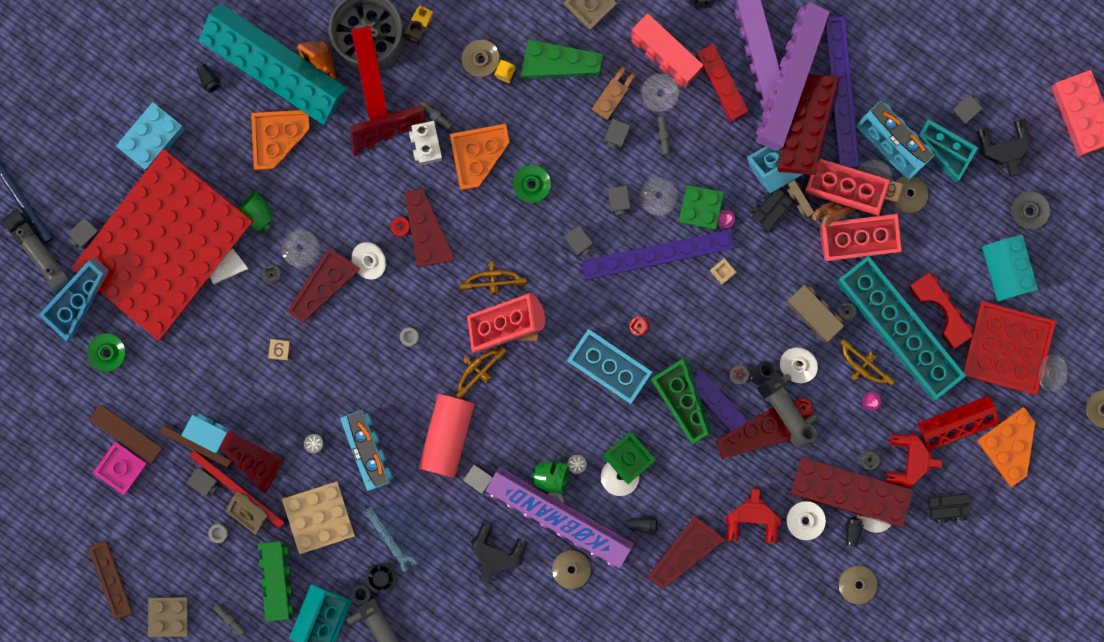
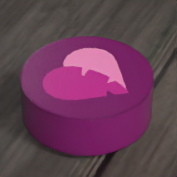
(726, 219)
(871, 401)

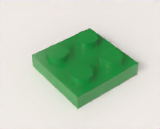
(701, 207)
(629, 458)

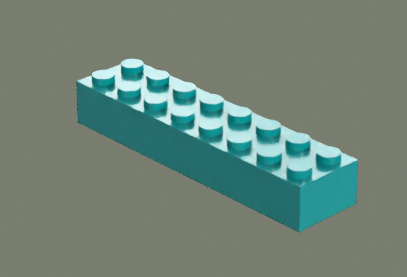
(272, 64)
(900, 328)

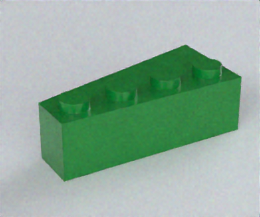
(559, 62)
(683, 399)
(275, 581)

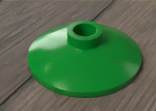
(529, 174)
(96, 351)

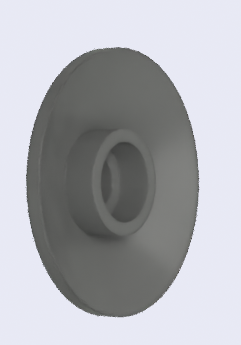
(1039, 206)

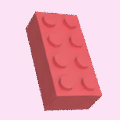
(666, 51)
(1082, 111)

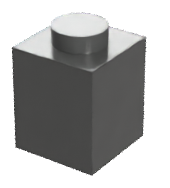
(966, 109)
(616, 134)
(618, 200)
(83, 234)
(578, 241)
(203, 482)

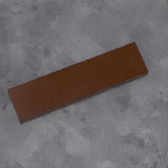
(125, 434)
(177, 437)
(110, 580)

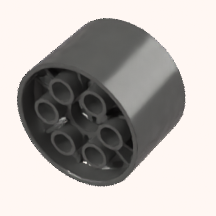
(346, 11)

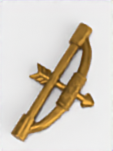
(493, 284)
(846, 345)
(498, 354)

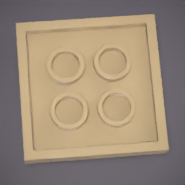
(318, 517)

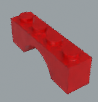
(722, 82)
(955, 330)

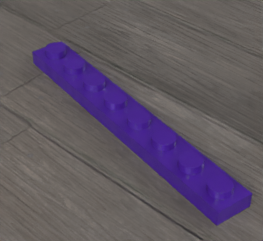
(843, 101)
(658, 254)

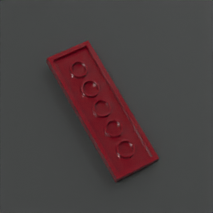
(809, 126)
(851, 492)

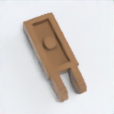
(612, 95)
(832, 212)

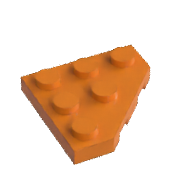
(276, 135)
(477, 153)
(1010, 446)

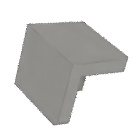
(477, 479)

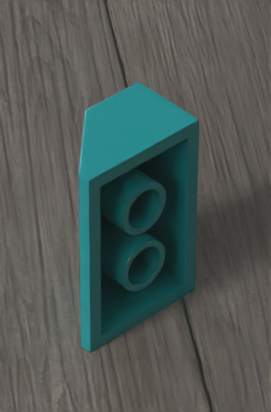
(1009, 268)
(320, 616)

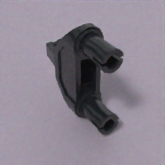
(1007, 153)
(493, 559)

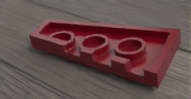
(426, 233)
(326, 279)
(252, 460)
(687, 550)

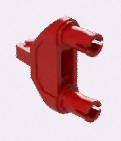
(917, 463)
(753, 512)

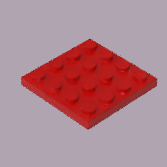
(1008, 347)

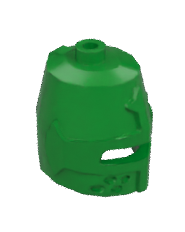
(258, 210)
(551, 476)

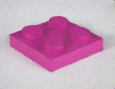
(119, 468)

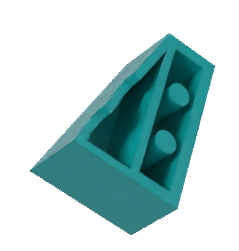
(950, 150)

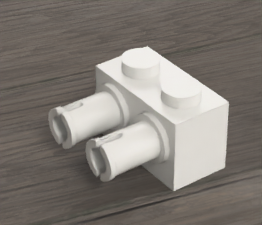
(426, 143)

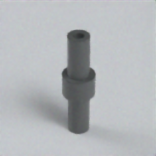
(436, 115)
(663, 135)
(229, 619)

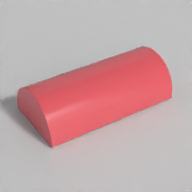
(848, 187)
(861, 237)
(505, 322)
(446, 436)

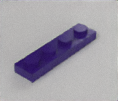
(718, 402)

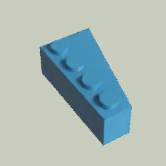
(73, 301)

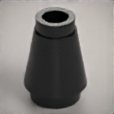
(208, 79)
(644, 524)
(853, 531)

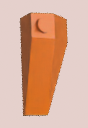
(319, 56)

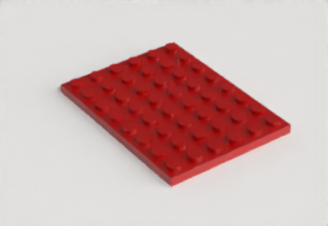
(164, 243)

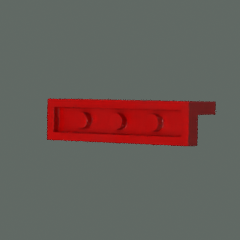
(958, 419)

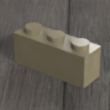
(815, 313)

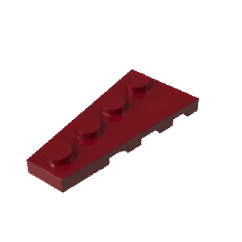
(384, 127)
(755, 434)

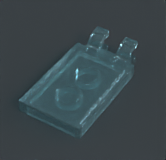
(389, 539)

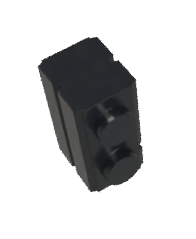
(771, 210)
(949, 506)

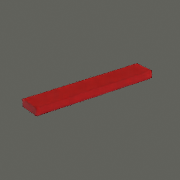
(369, 72)
(231, 484)

